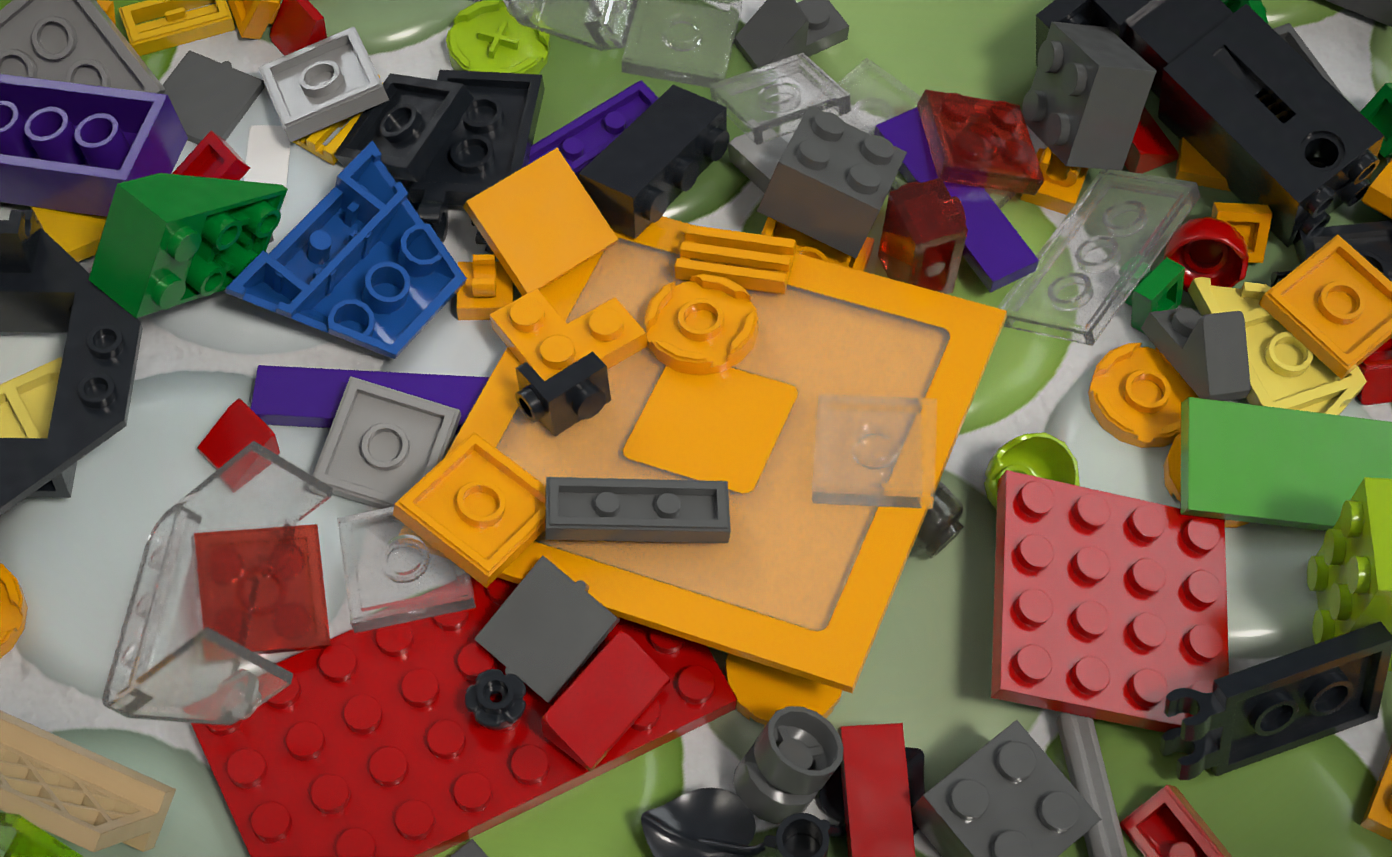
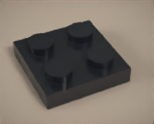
(409, 125)

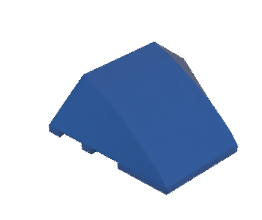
(357, 264)

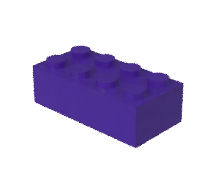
(75, 142)

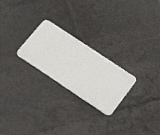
(268, 155)

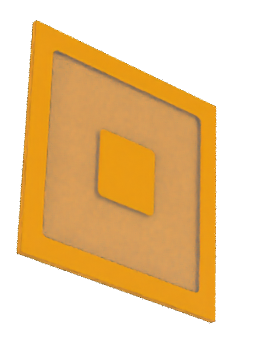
(798, 577)

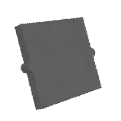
(210, 95)
(547, 629)

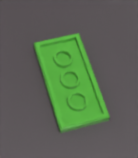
(1276, 462)

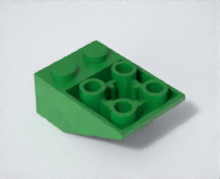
(181, 238)

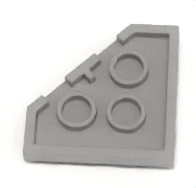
(70, 44)

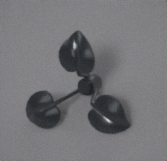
(720, 825)

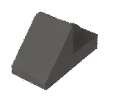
(790, 28)
(1204, 350)

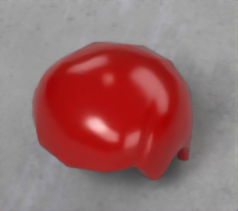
(1209, 250)

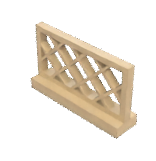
(77, 790)

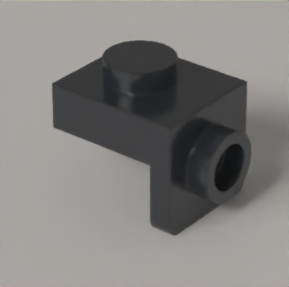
(566, 397)

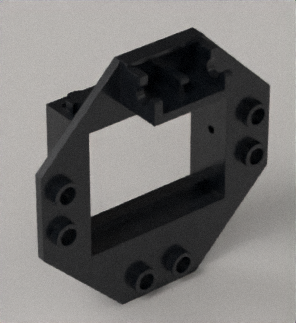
(52, 294)

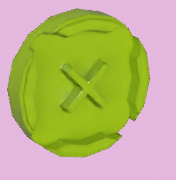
(493, 41)

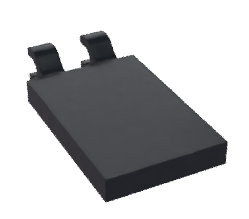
(484, 147)
(1280, 703)

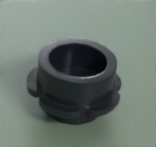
(499, 714)

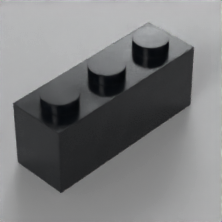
(656, 159)

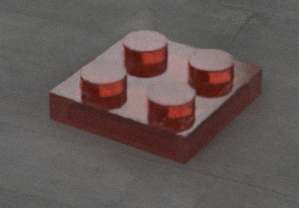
(979, 142)
(262, 587)

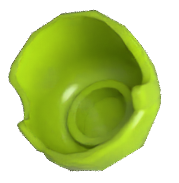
(1032, 455)

